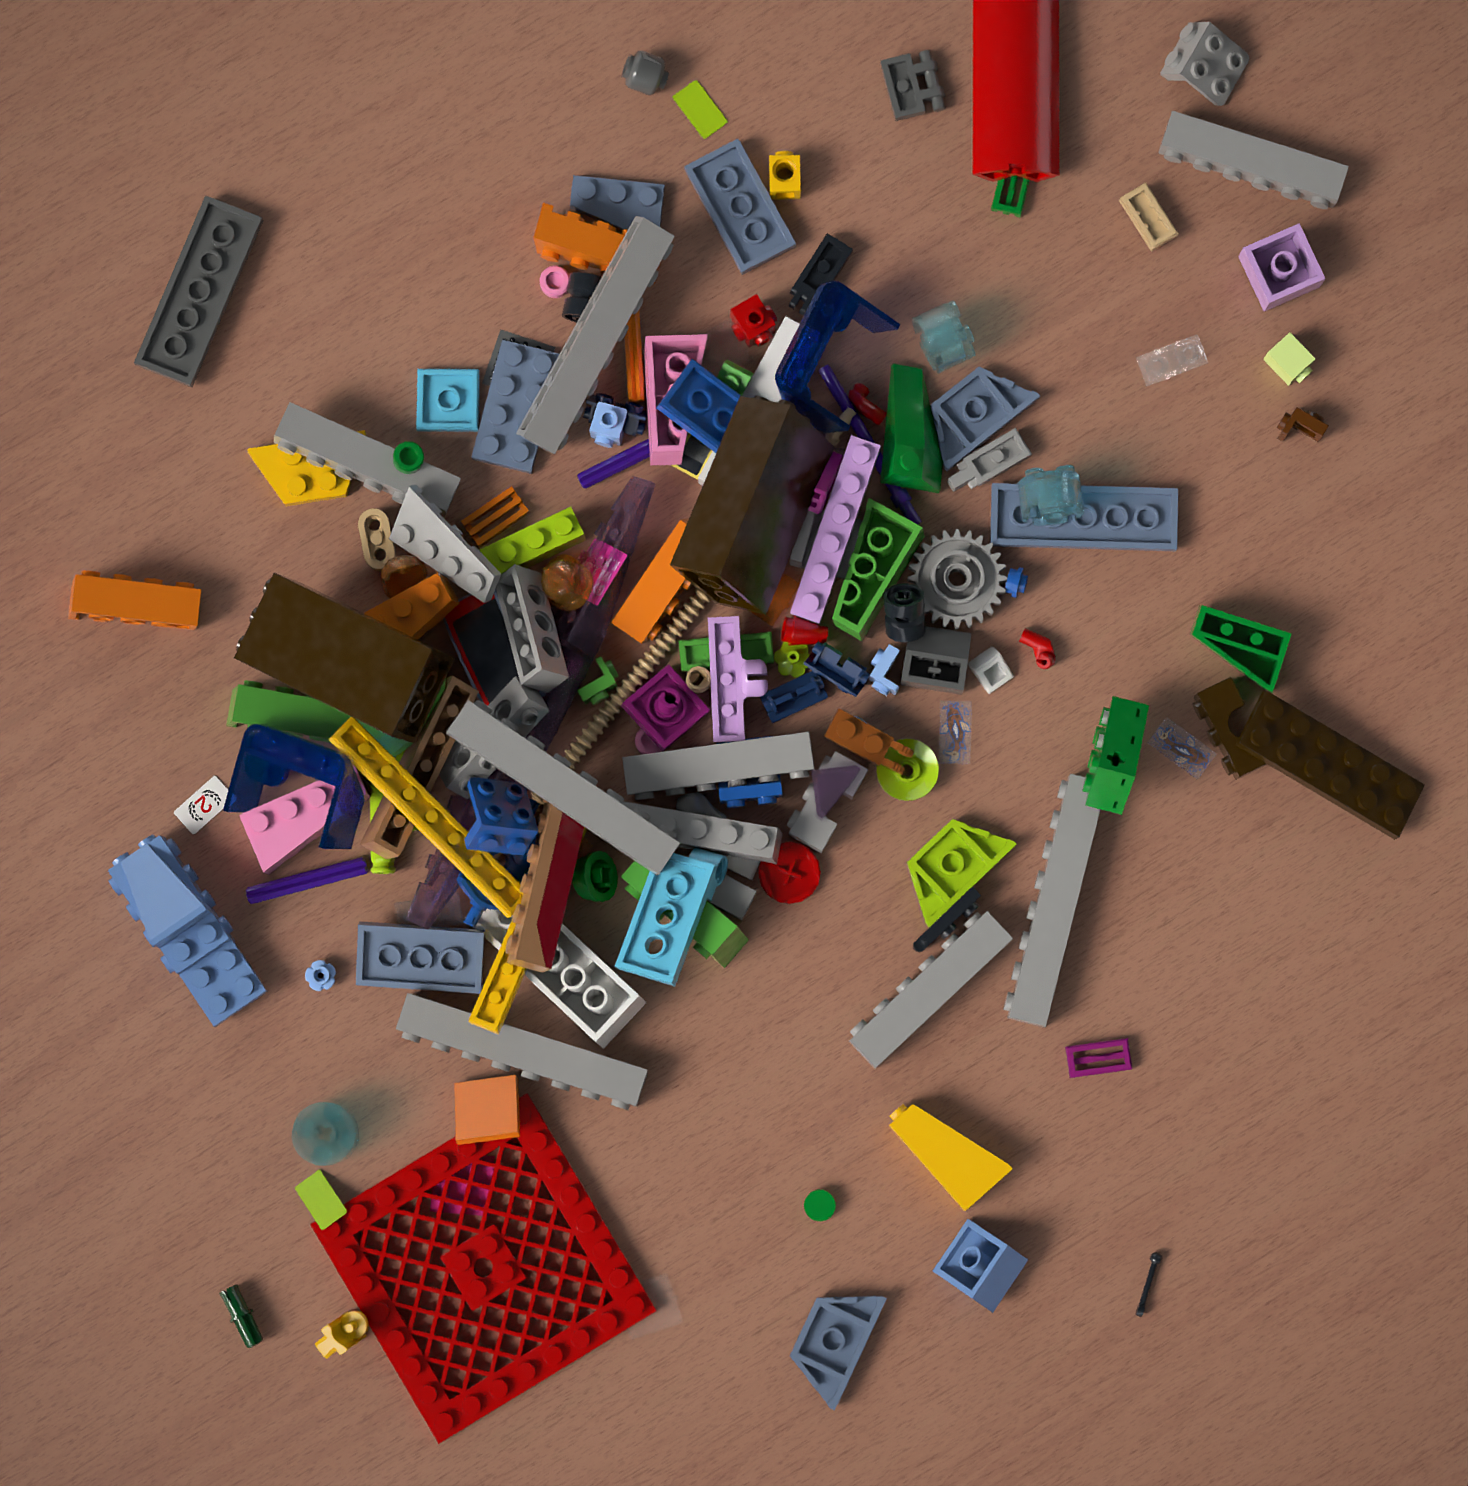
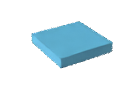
(448, 400)

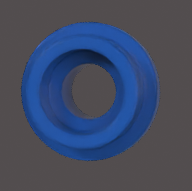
(1016, 582)

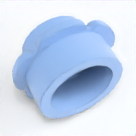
(328, 971)

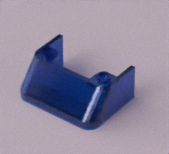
(828, 312)
(268, 757)

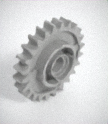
(967, 558)

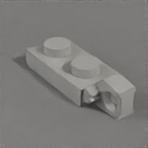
(990, 461)

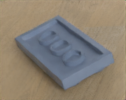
(740, 206)
(513, 388)
(420, 957)

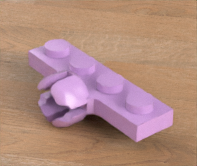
(731, 679)

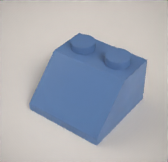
(980, 1265)

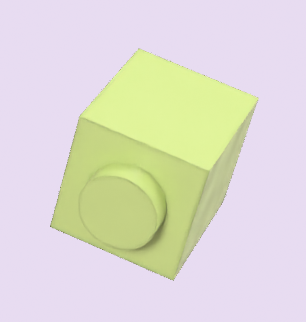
(1290, 360)

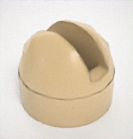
(693, 675)

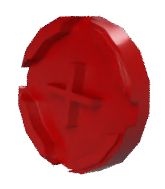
(793, 876)

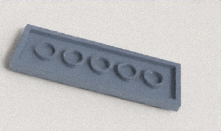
(1111, 520)

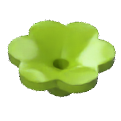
(786, 665)

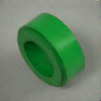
(408, 457)
(819, 1205)

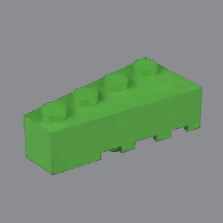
(878, 561)
(283, 711)
(714, 934)

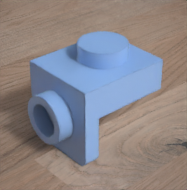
(608, 425)
(882, 662)

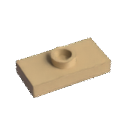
(1148, 217)

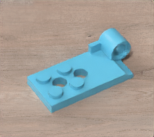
(680, 887)

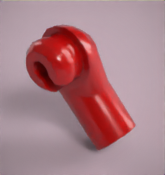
(864, 406)
(1041, 646)

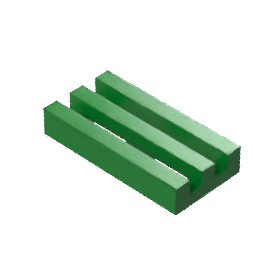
(1007, 208)

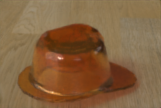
(566, 582)

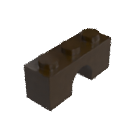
(1215, 707)

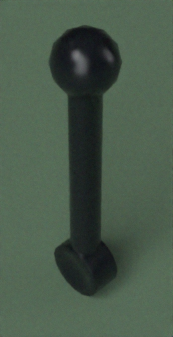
(1155, 1258)

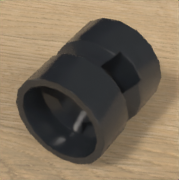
(581, 288)
(904, 612)

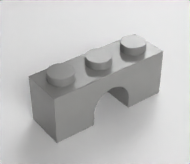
(805, 825)

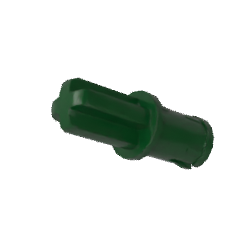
(241, 1316)

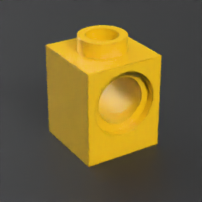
(784, 188)

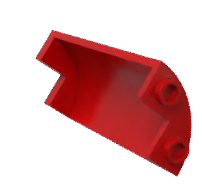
(1016, 89)

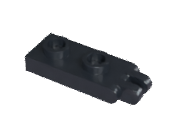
(821, 268)
(944, 925)

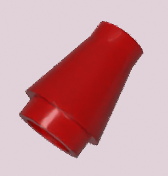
(802, 632)

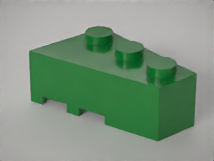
(1242, 643)

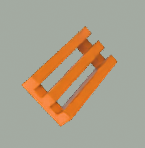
(510, 492)

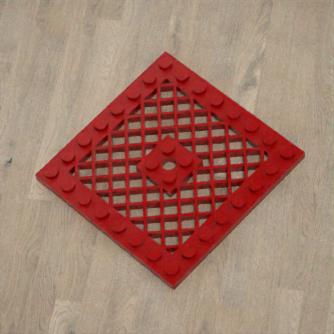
(412, 1365)

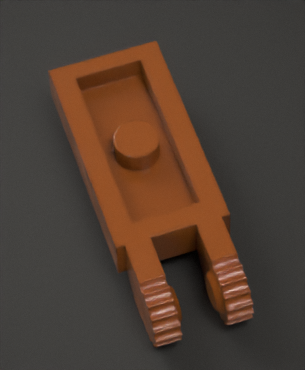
(865, 740)

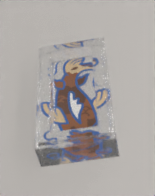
(955, 732)
(1181, 748)

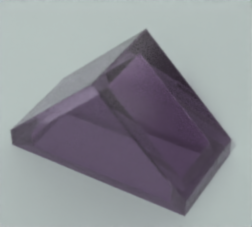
(830, 785)

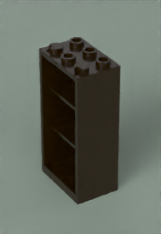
(752, 504)
(343, 658)

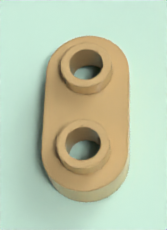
(376, 540)

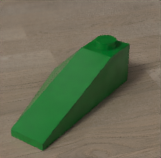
(910, 439)

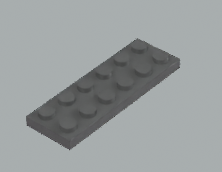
(198, 291)

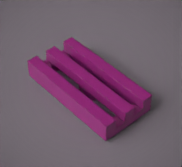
(826, 483)
(1071, 1061)

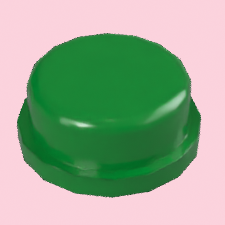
(595, 877)

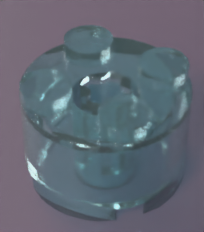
(943, 337)
(1050, 495)
(308, 1128)

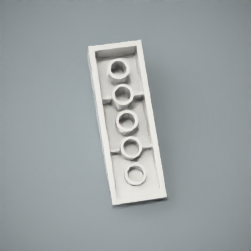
(577, 982)

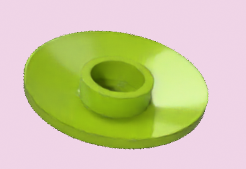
(924, 774)

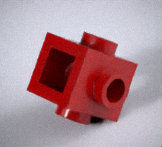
(753, 322)

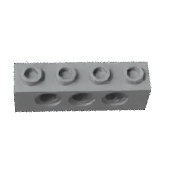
(531, 629)
(517, 704)

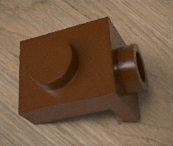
(1307, 423)

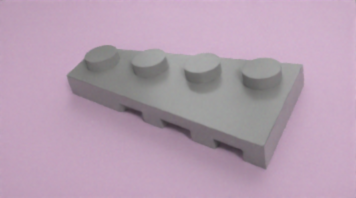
(441, 546)

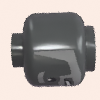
(645, 72)

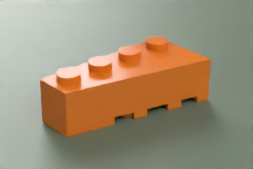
(576, 241)
(654, 594)
(134, 601)

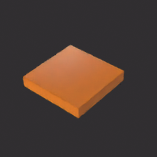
(487, 1109)

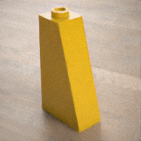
(950, 1157)

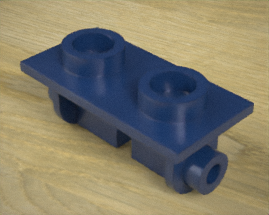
(634, 413)
(825, 663)
(794, 696)

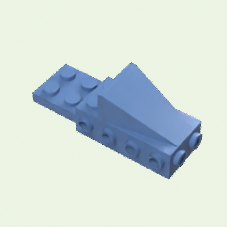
(185, 927)

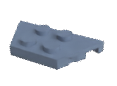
(975, 412)
(834, 1341)

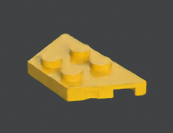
(297, 479)

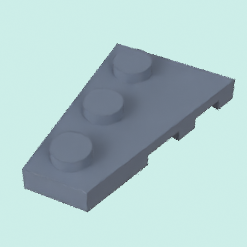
(617, 200)

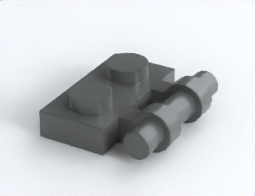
(903, 87)

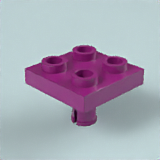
(665, 708)

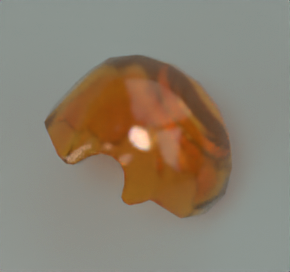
(402, 573)

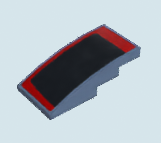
(482, 645)

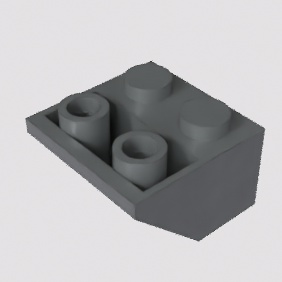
(937, 661)

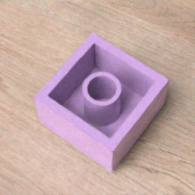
(1281, 267)

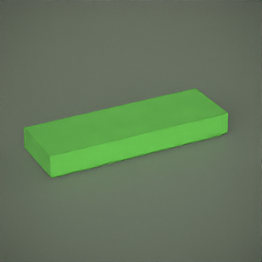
(753, 646)

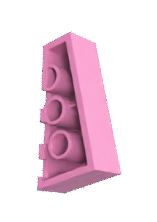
(664, 362)
(290, 822)

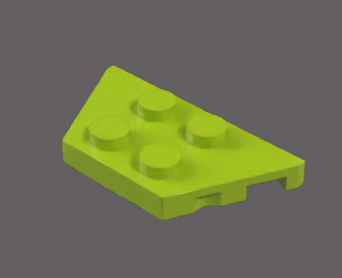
(952, 865)

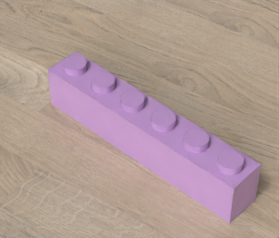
(835, 529)

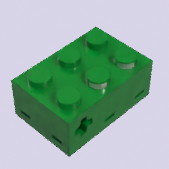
(1116, 754)

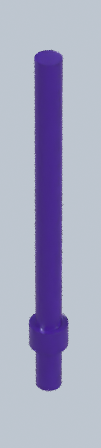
(900, 497)

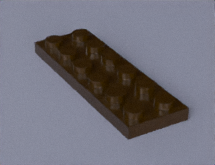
(1330, 764)

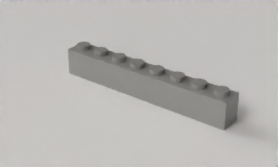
(596, 334)
(562, 787)
(1055, 905)
(522, 1050)

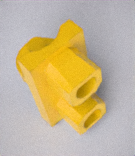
(343, 1333)

